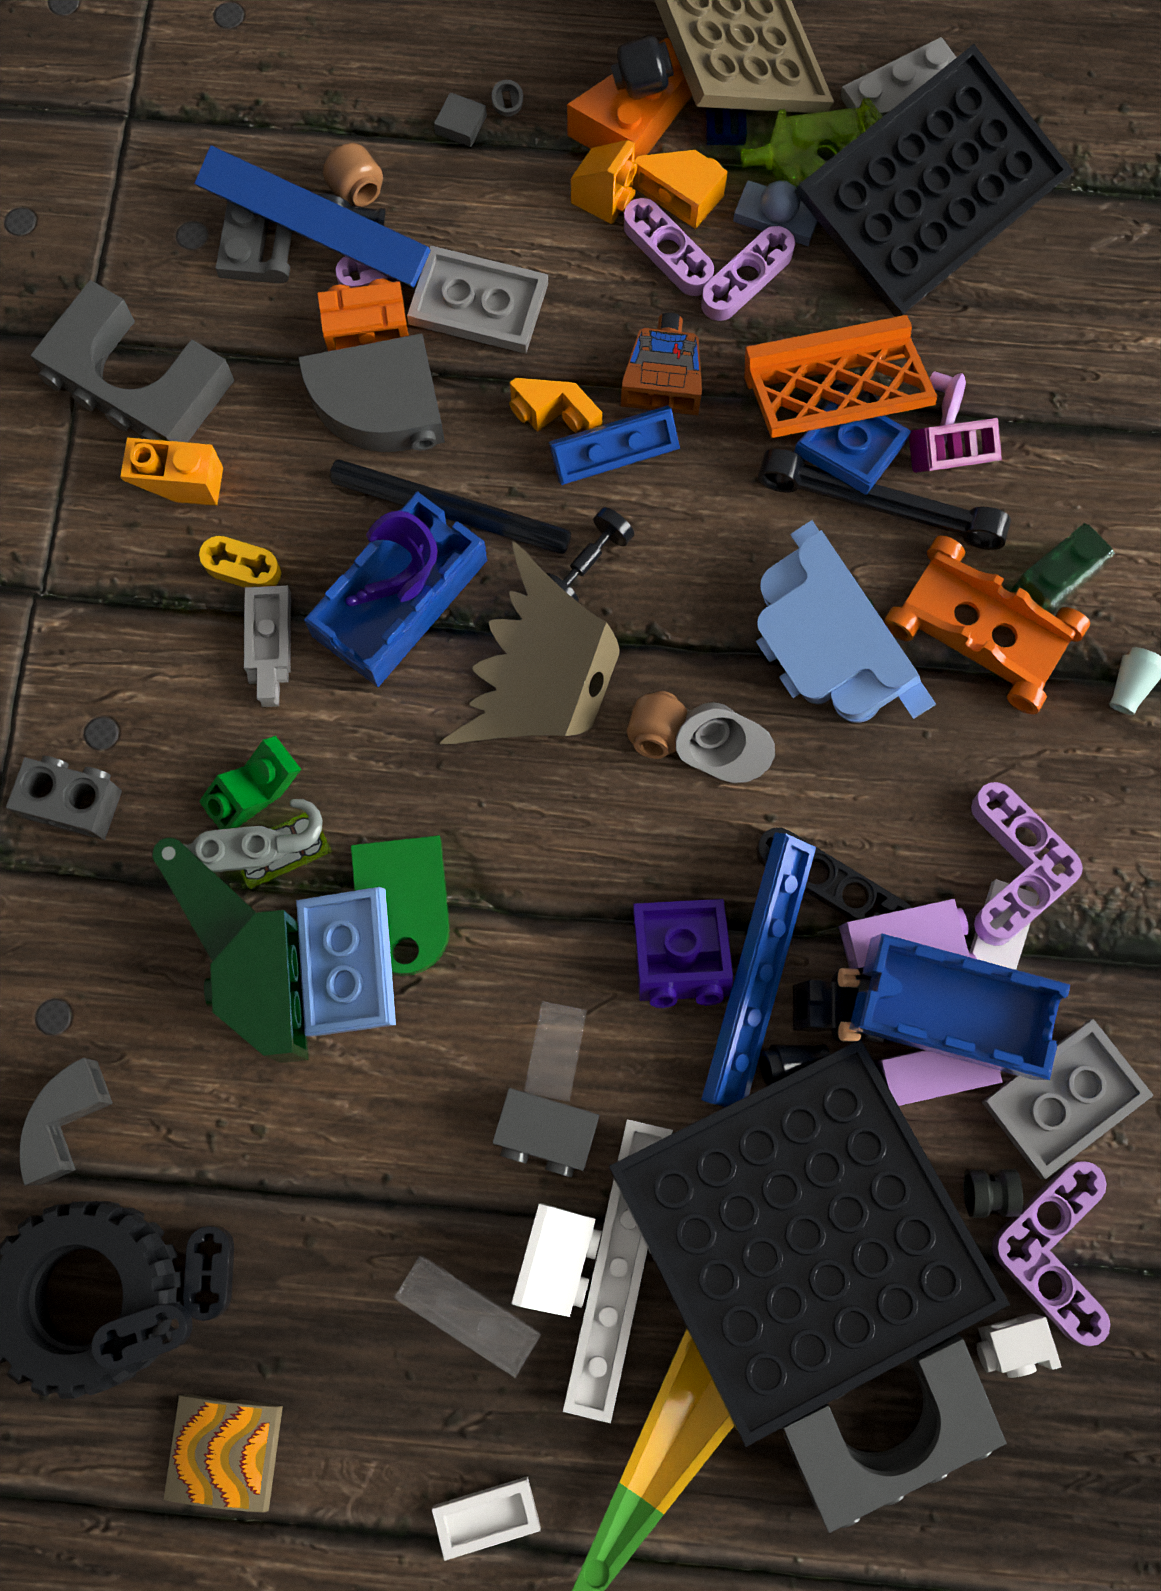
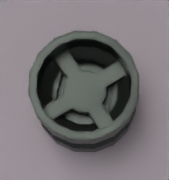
(995, 1193)

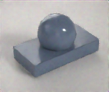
(775, 206)

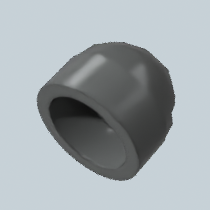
(516, 98)

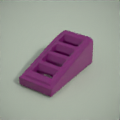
(929, 452)

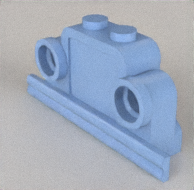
(832, 635)

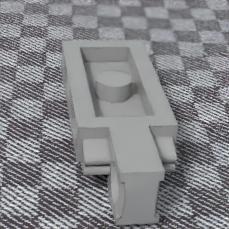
(267, 640)

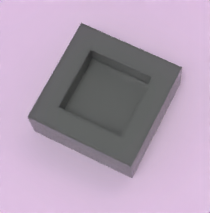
(460, 119)

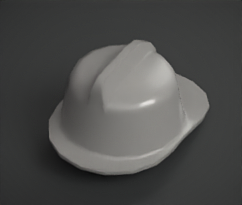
(724, 743)

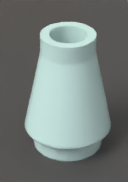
(1135, 679)

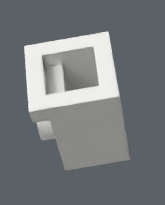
(1017, 1346)

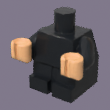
(827, 1005)

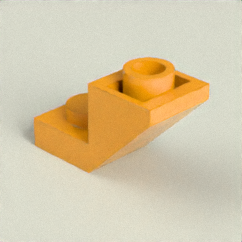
(545, 400)

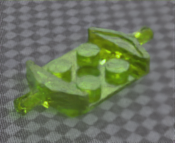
(796, 139)

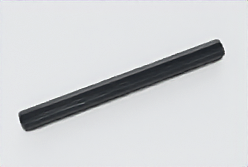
(454, 506)

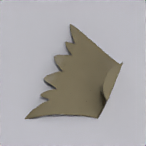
(547, 665)

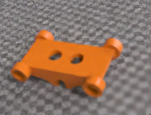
(1038, 634)

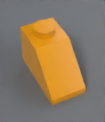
(681, 183)

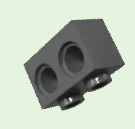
(62, 804)

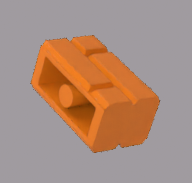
(362, 314)

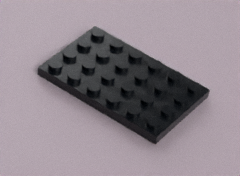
(934, 181)

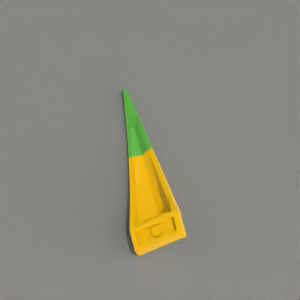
(672, 1447)

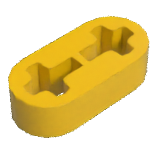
(243, 555)

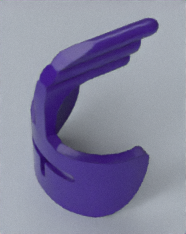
(412, 535)

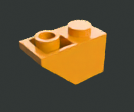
(605, 180)
(173, 470)

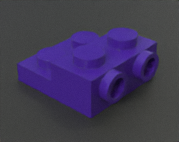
(682, 952)

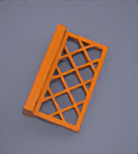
(832, 354)

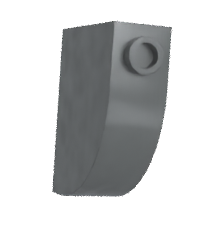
(376, 394)

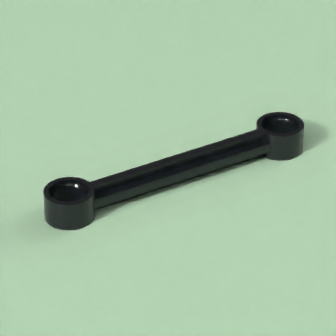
(979, 527)

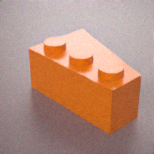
(611, 116)

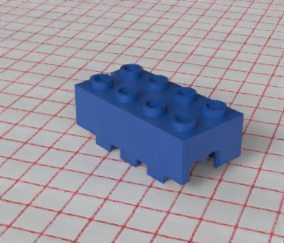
(383, 631)
(959, 1007)

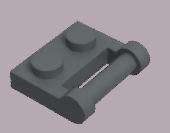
(243, 248)

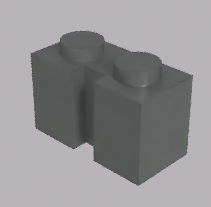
(545, 1131)

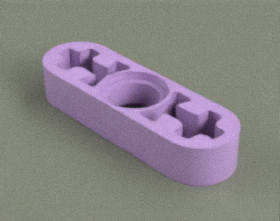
(666, 229)
(752, 256)

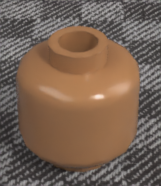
(353, 174)
(655, 724)

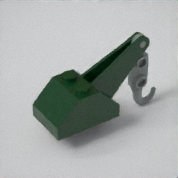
(252, 954)

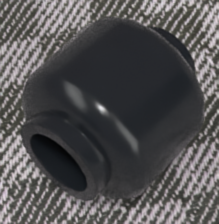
(642, 67)

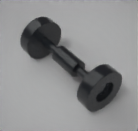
(613, 528)

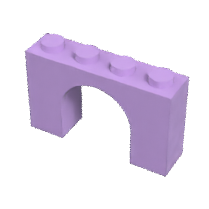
(920, 1073)

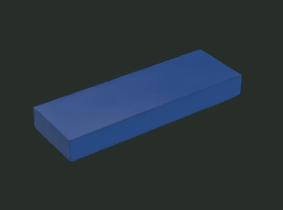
(614, 445)

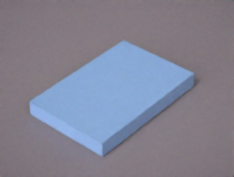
(345, 962)

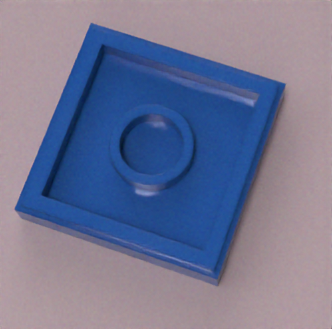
(854, 450)

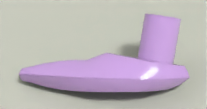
(954, 390)

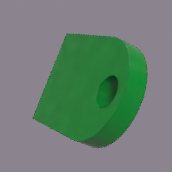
(415, 894)

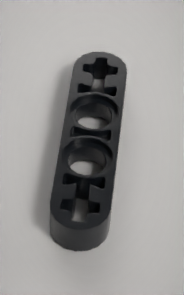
(838, 877)

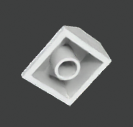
(554, 1261)

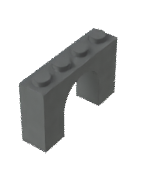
(166, 410)
(952, 1431)

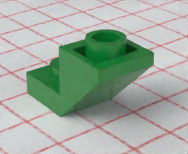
(249, 789)

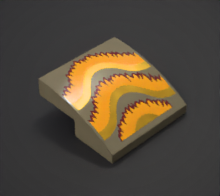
(223, 1453)

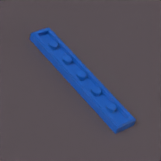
(312, 216)
(759, 971)

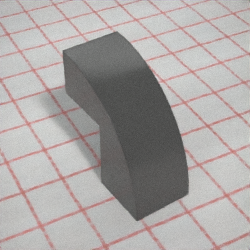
(65, 1098)

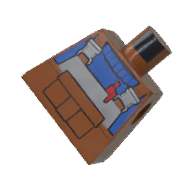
(664, 369)

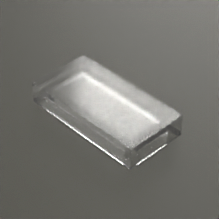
(555, 1051)

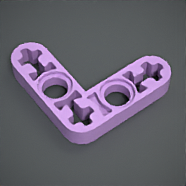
(1037, 872)
(1040, 1259)

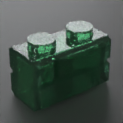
(1065, 568)

